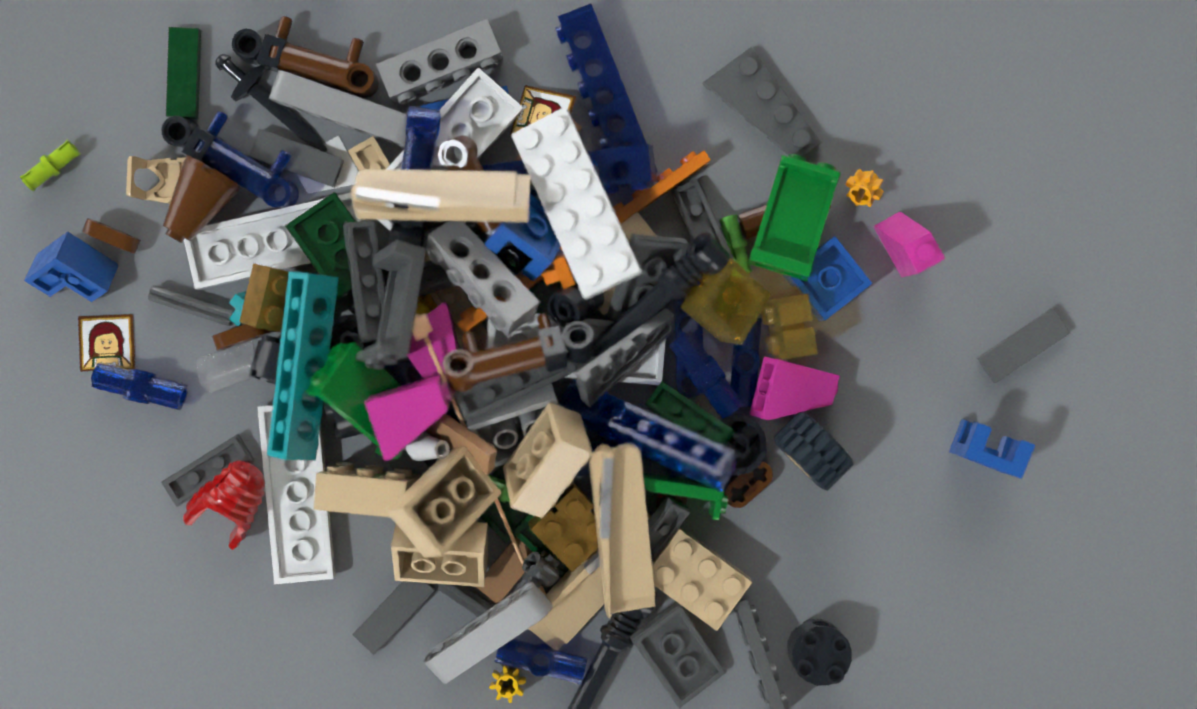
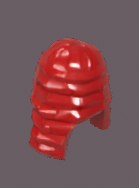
(232, 494)

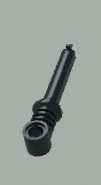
(705, 257)
(614, 639)

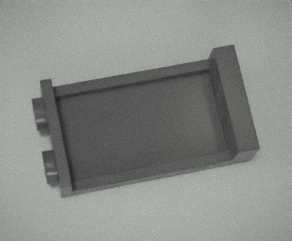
(399, 306)

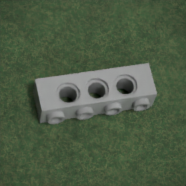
(395, 70)
(457, 238)

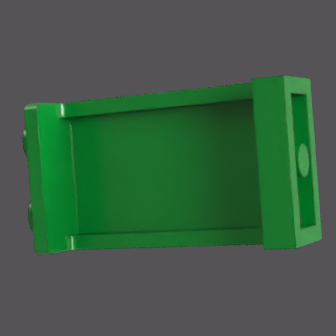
(794, 217)
(348, 384)
(687, 488)

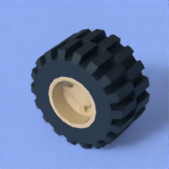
(813, 450)

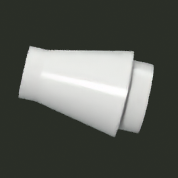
(427, 447)

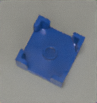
(532, 237)
(832, 280)
(1009, 458)

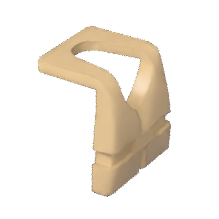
(165, 169)

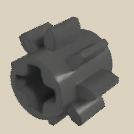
(540, 569)

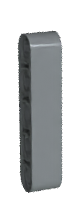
(339, 107)
(488, 632)

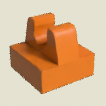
(559, 271)

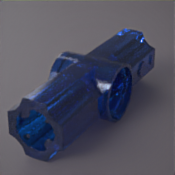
(706, 374)
(741, 380)
(139, 386)
(560, 665)

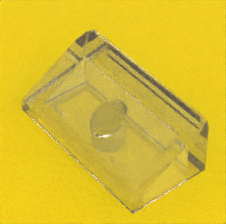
(225, 366)

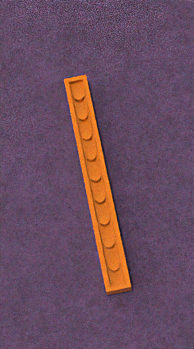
(641, 199)

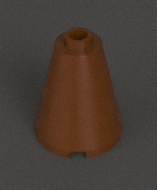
(196, 199)

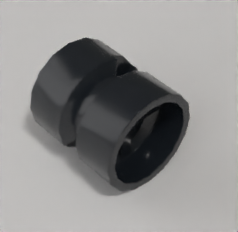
(570, 306)

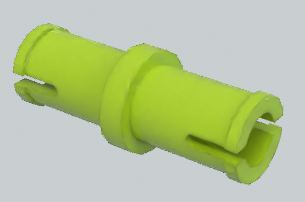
(50, 165)

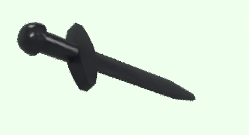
(250, 85)

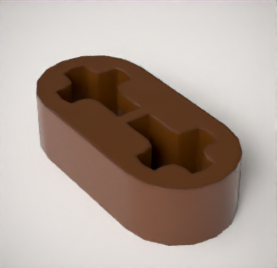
(111, 235)
(237, 336)
(752, 490)

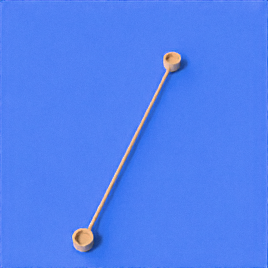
(420, 329)

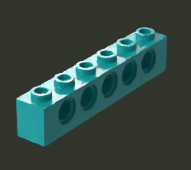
(302, 353)

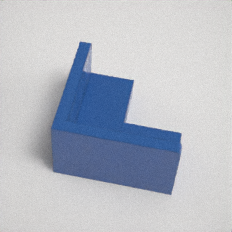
(72, 265)

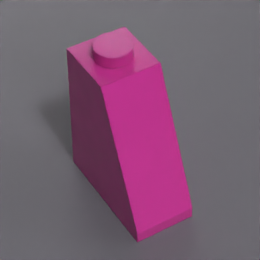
(908, 244)
(442, 339)
(791, 389)
(406, 412)

